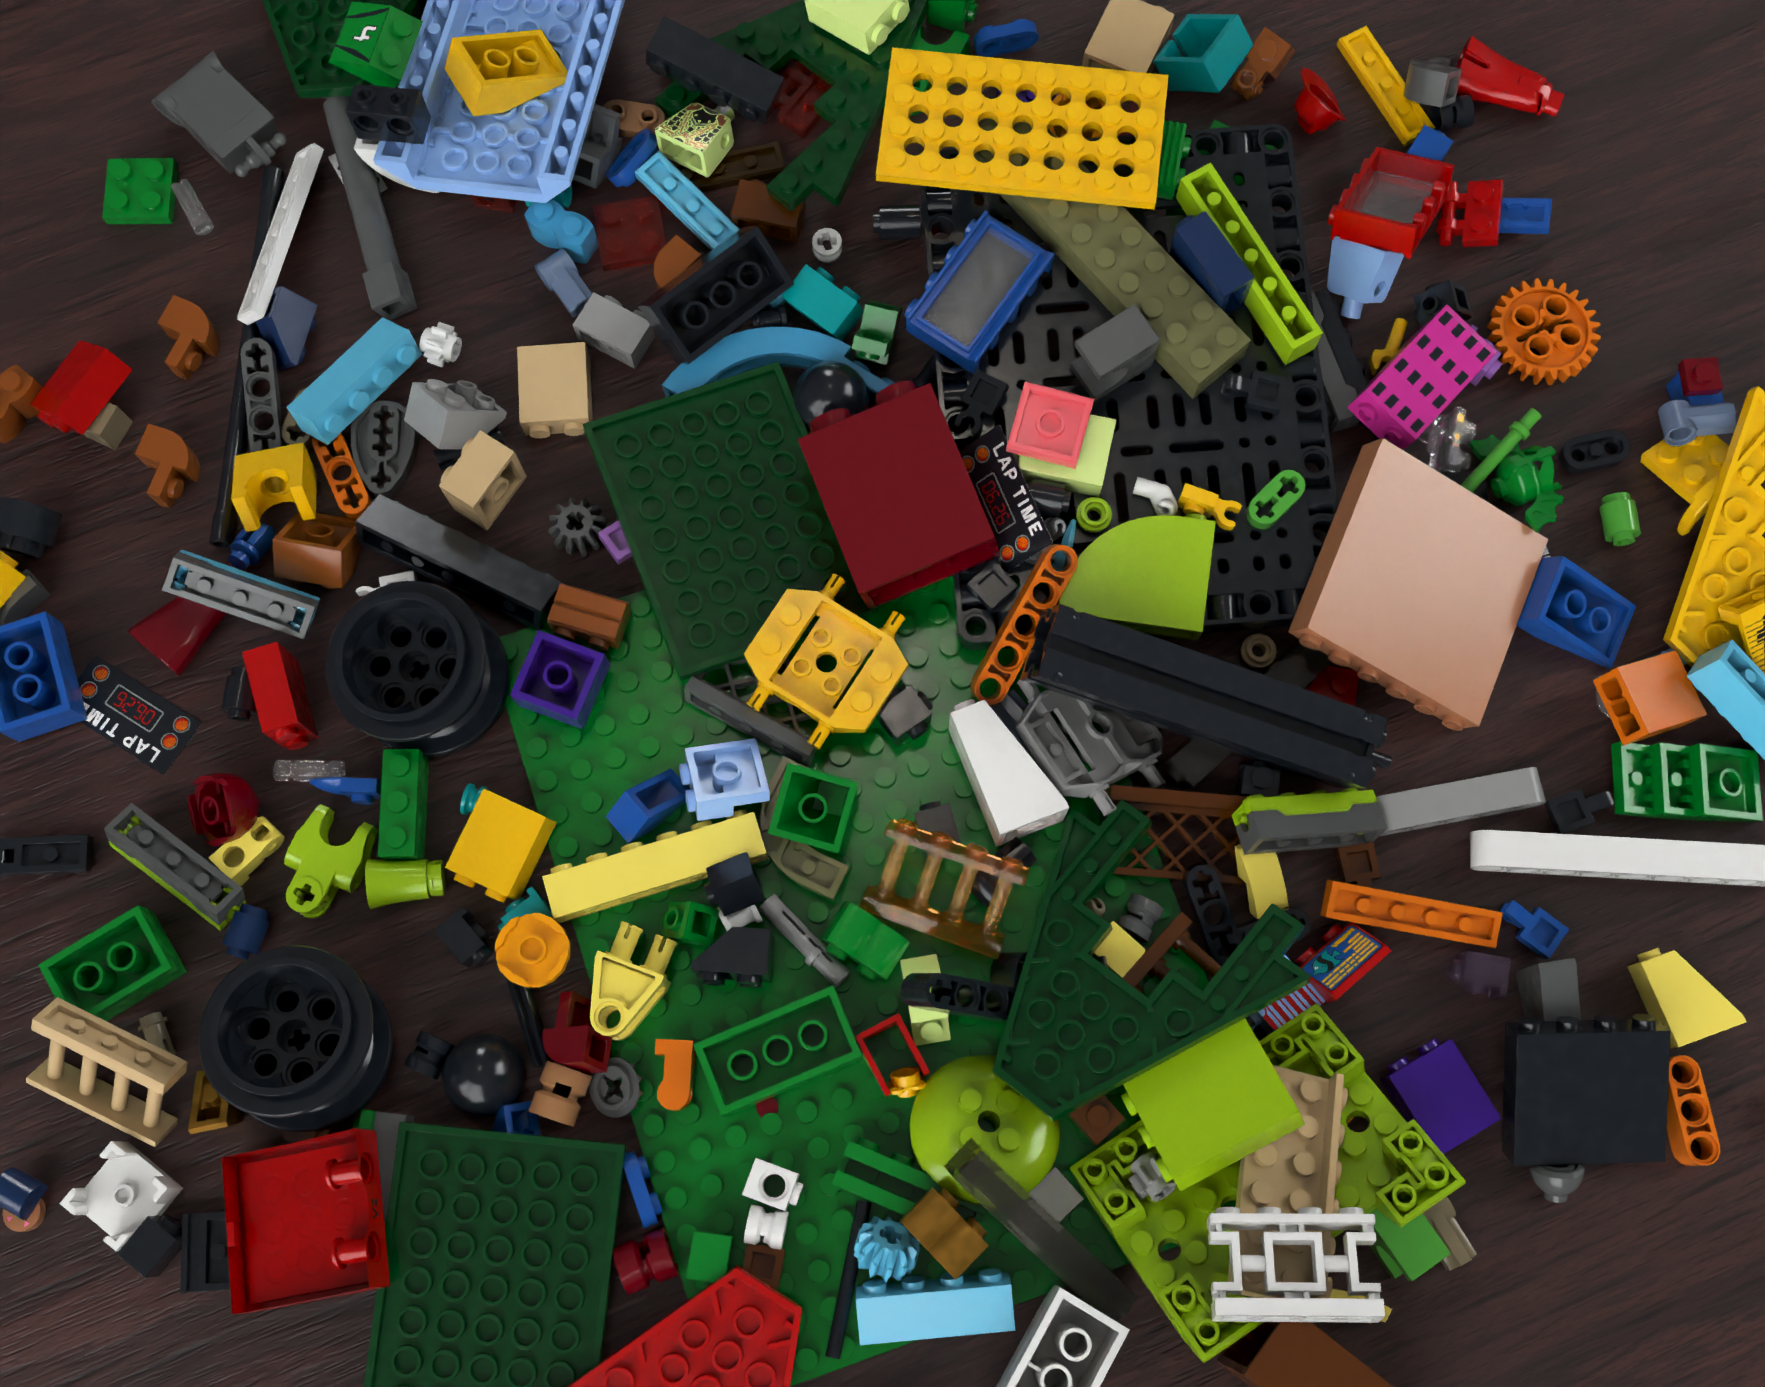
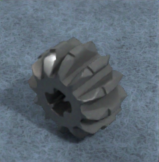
(570, 538)

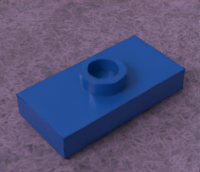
(1526, 215)

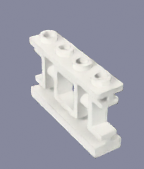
(1295, 1300)

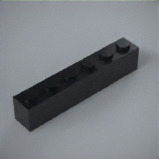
(457, 561)

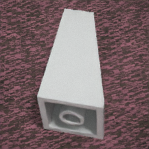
(1003, 776)

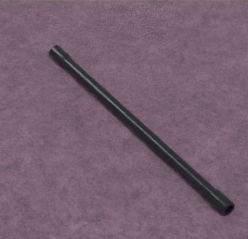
(224, 516)

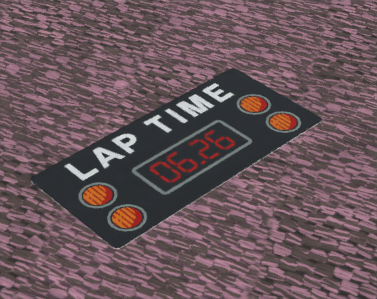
(1005, 499)
(134, 716)

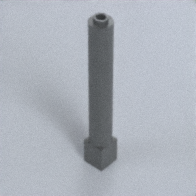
(385, 281)

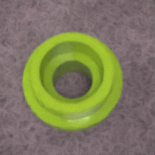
(1098, 505)

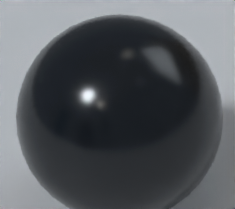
(829, 387)
(483, 1075)

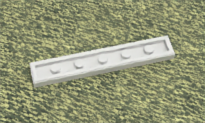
(280, 234)

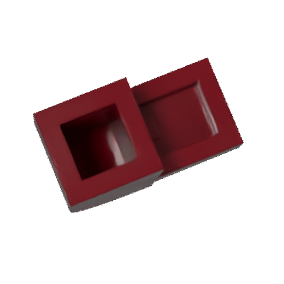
(574, 1039)

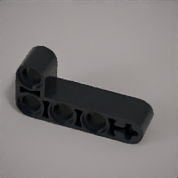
(968, 996)

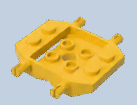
(834, 634)

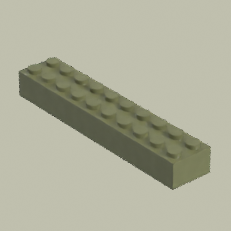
(1131, 268)

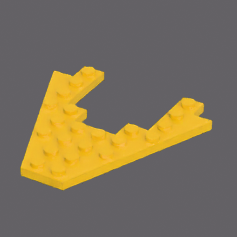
(1730, 544)

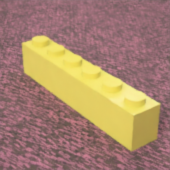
(650, 867)

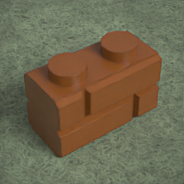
(589, 617)

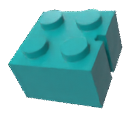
(1211, 51)

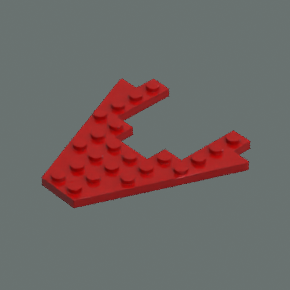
(721, 1337)

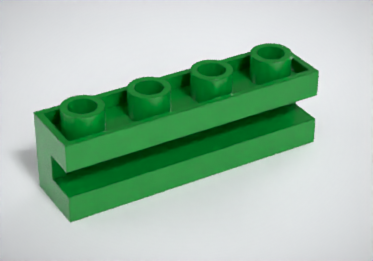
(889, 1180)

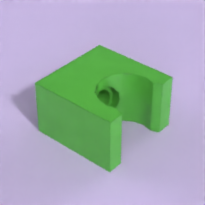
(1407, 1249)

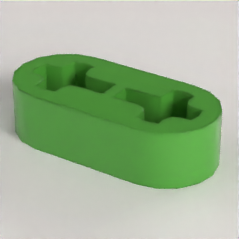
(1281, 505)

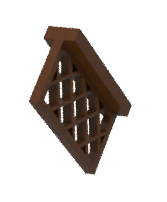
(1185, 804)

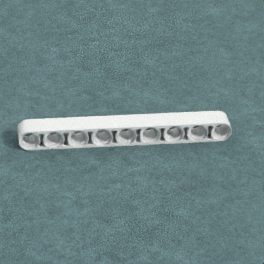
(1617, 857)

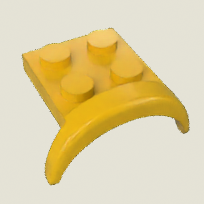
(1690, 472)

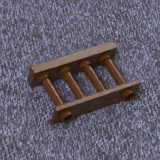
(1173, 936)

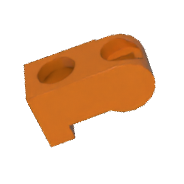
(678, 1080)

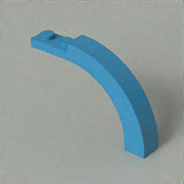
(764, 346)

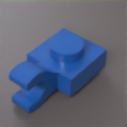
(1537, 929)

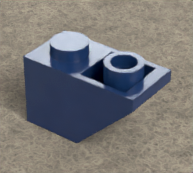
(287, 326)

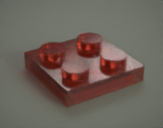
(629, 232)

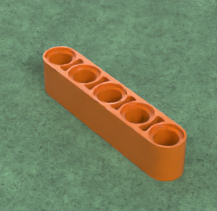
(1008, 634)

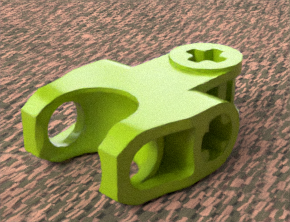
(325, 867)

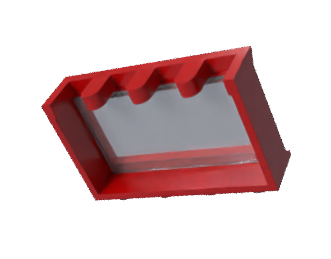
(1391, 201)

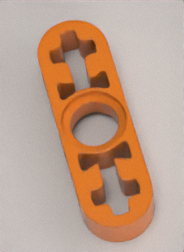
(354, 481)

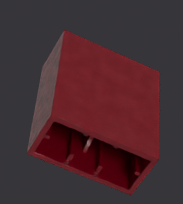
(897, 493)

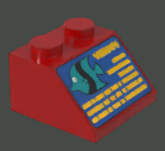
(1341, 960)

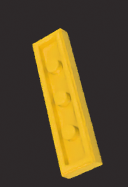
(1383, 84)

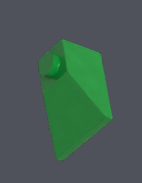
(813, 808)

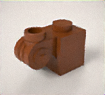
(1266, 57)

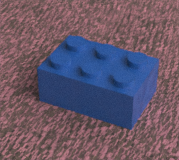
(37, 678)

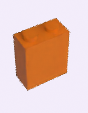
(1649, 697)

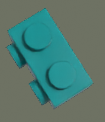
(823, 302)

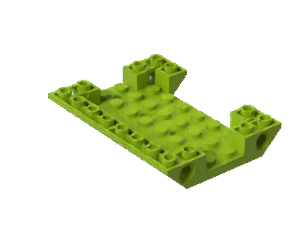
(1383, 1169)

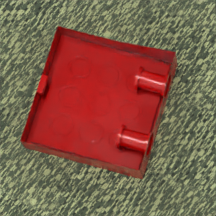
(305, 1221)

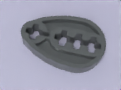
(366, 442)

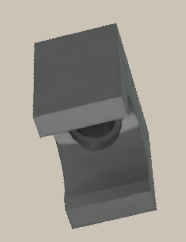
(1115, 352)

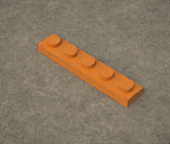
(1411, 913)

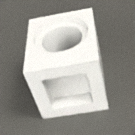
(755, 1185)

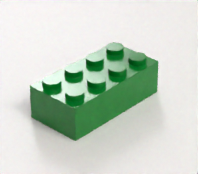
(777, 1051)

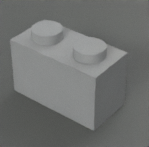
(614, 329)

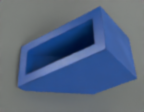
(647, 805)

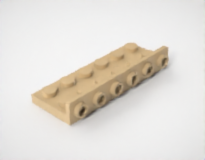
(1293, 1175)

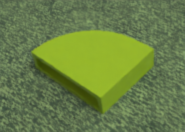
(1147, 575)

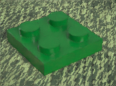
(140, 191)

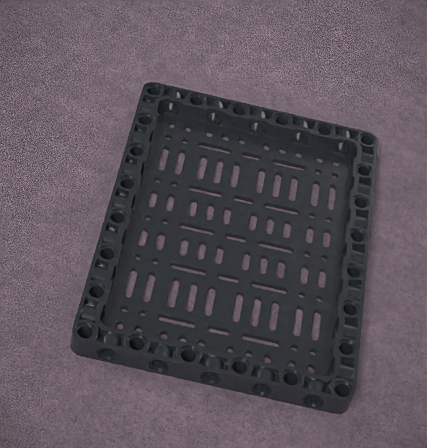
(1298, 430)

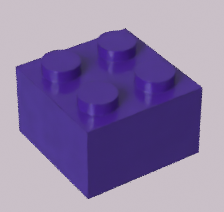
(560, 679)

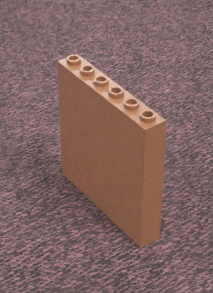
(1419, 586)

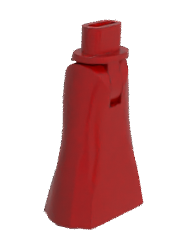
(1502, 82)

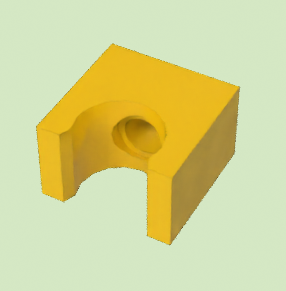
(273, 478)

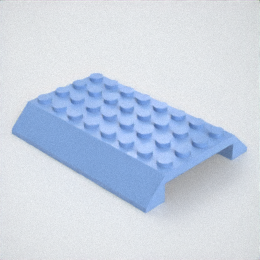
(514, 153)

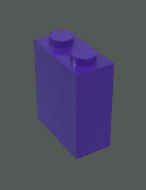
(1440, 1094)

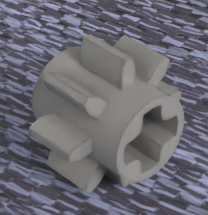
(1148, 1178)

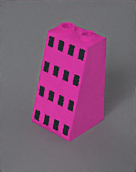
(1422, 378)

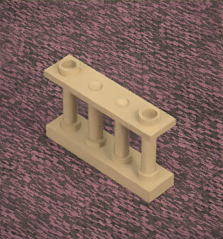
(117, 1050)

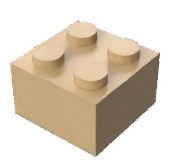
(482, 479)

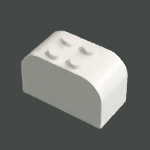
(1065, 1345)

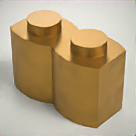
(944, 1232)

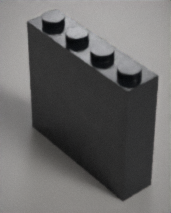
(1585, 1090)

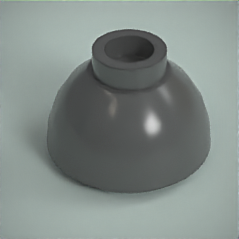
(1557, 1180)

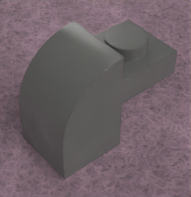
(1432, 82)
(599, 147)

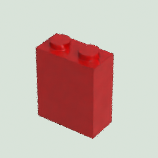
(80, 388)
(280, 696)

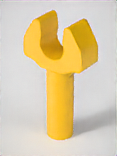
(1392, 346)

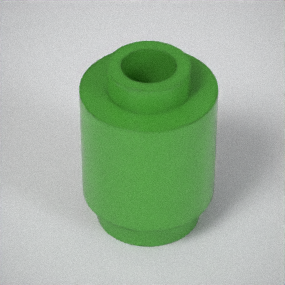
(1619, 519)

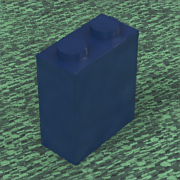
(1211, 262)

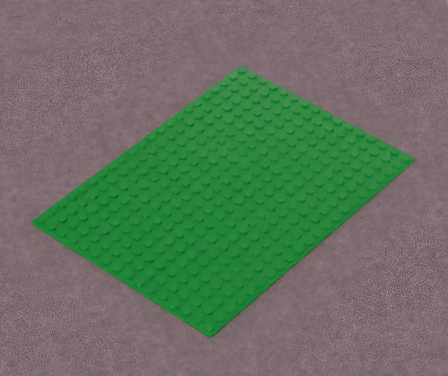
(695, 1153)

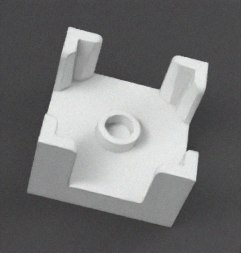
(123, 1193)

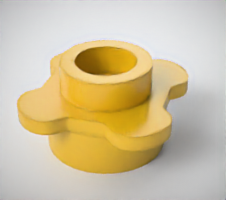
(906, 1082)

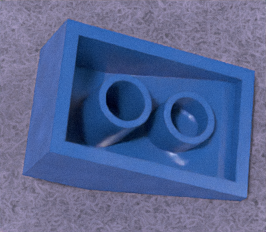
(1575, 611)

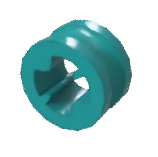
(470, 798)

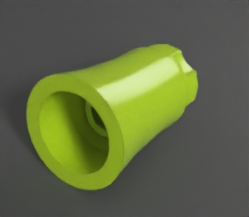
(403, 881)

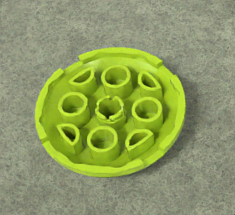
(948, 1116)

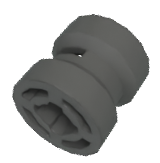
(1140, 917)

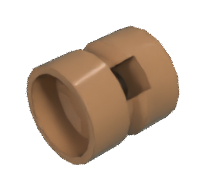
(556, 1106)

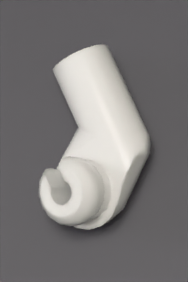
(1159, 495)

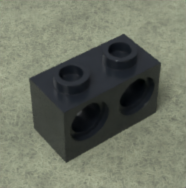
(388, 114)

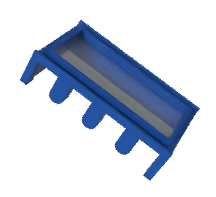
(977, 291)

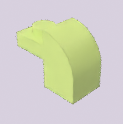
(925, 1024)

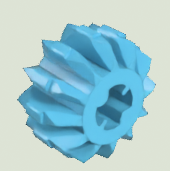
(886, 1248)

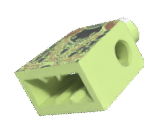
(697, 137)

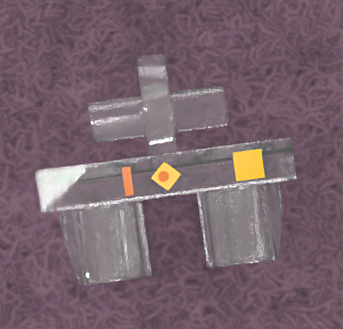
(1444, 441)

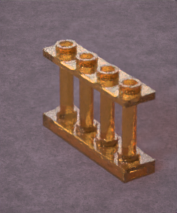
(917, 911)

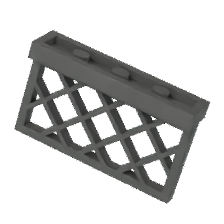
(745, 719)

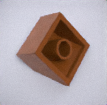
(317, 550)

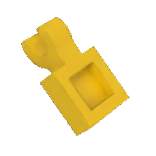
(1200, 501)

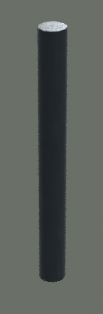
(847, 1284)

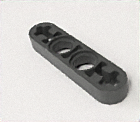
(258, 405)

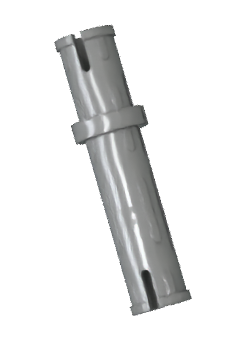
(804, 941)

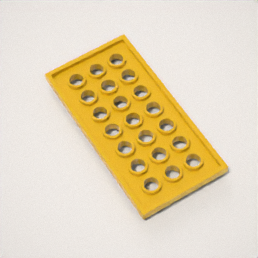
(1033, 178)

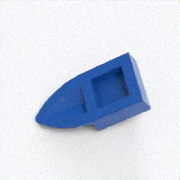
(357, 789)

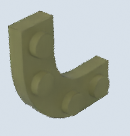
(796, 859)

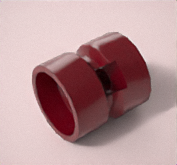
(645, 1261)

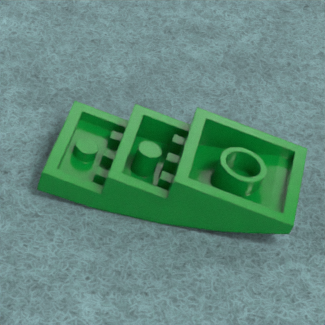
(1686, 782)

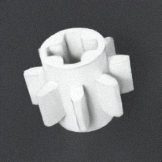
(440, 344)

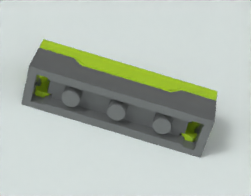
(1308, 821)
(175, 866)

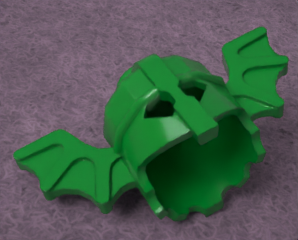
(1521, 482)

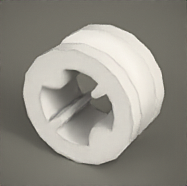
(818, 248)

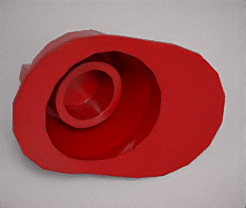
(1316, 104)

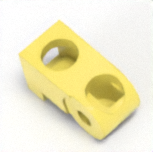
(245, 854)

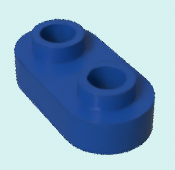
(1005, 38)
(631, 158)
(646, 1204)

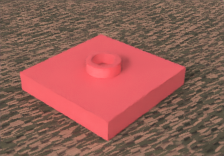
(1050, 425)

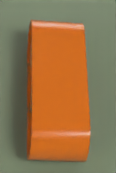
(1701, 1123)

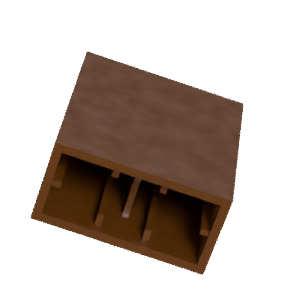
(1295, 1357)

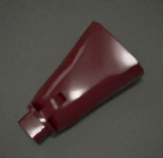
(177, 631)

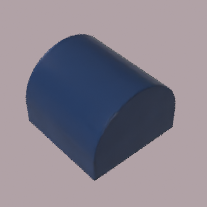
(20, 1192)

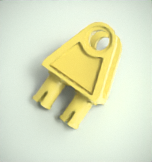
(628, 987)

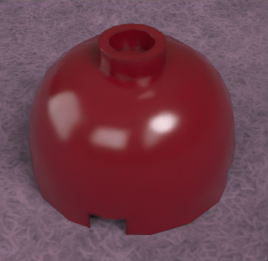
(222, 807)

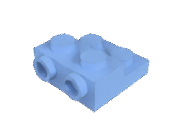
(723, 778)

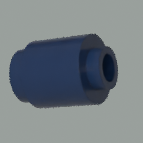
(246, 931)

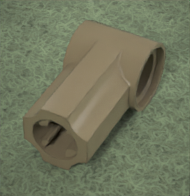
(1443, 1222)

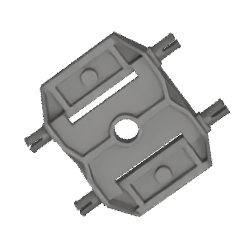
(1112, 755)

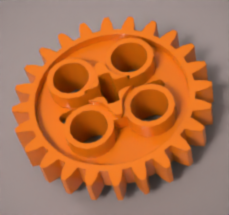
(1531, 307)

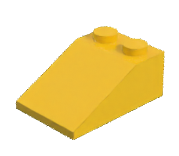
(503, 69)

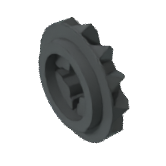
(603, 1088)

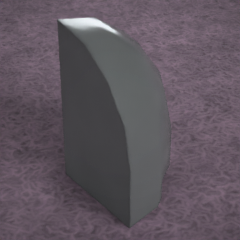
(23, 599)

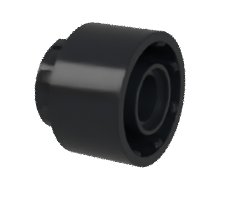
(27, 527)

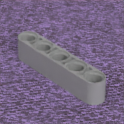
(1461, 800)

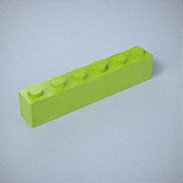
(1271, 295)

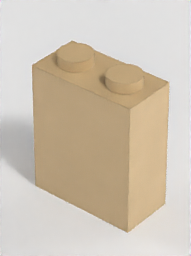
(1128, 36)
(554, 389)

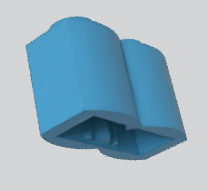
(562, 229)

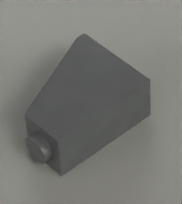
(1549, 990)

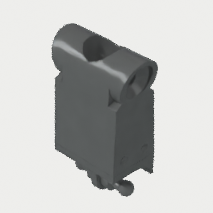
(221, 116)

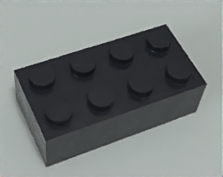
(716, 294)

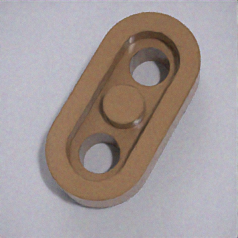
(633, 116)

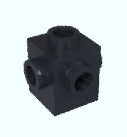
(1437, 296)

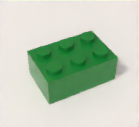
(115, 965)

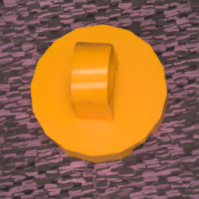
(532, 950)

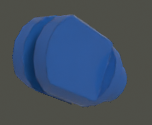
(251, 546)

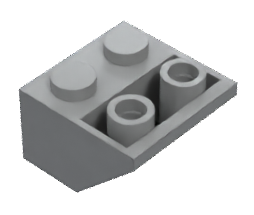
(451, 412)

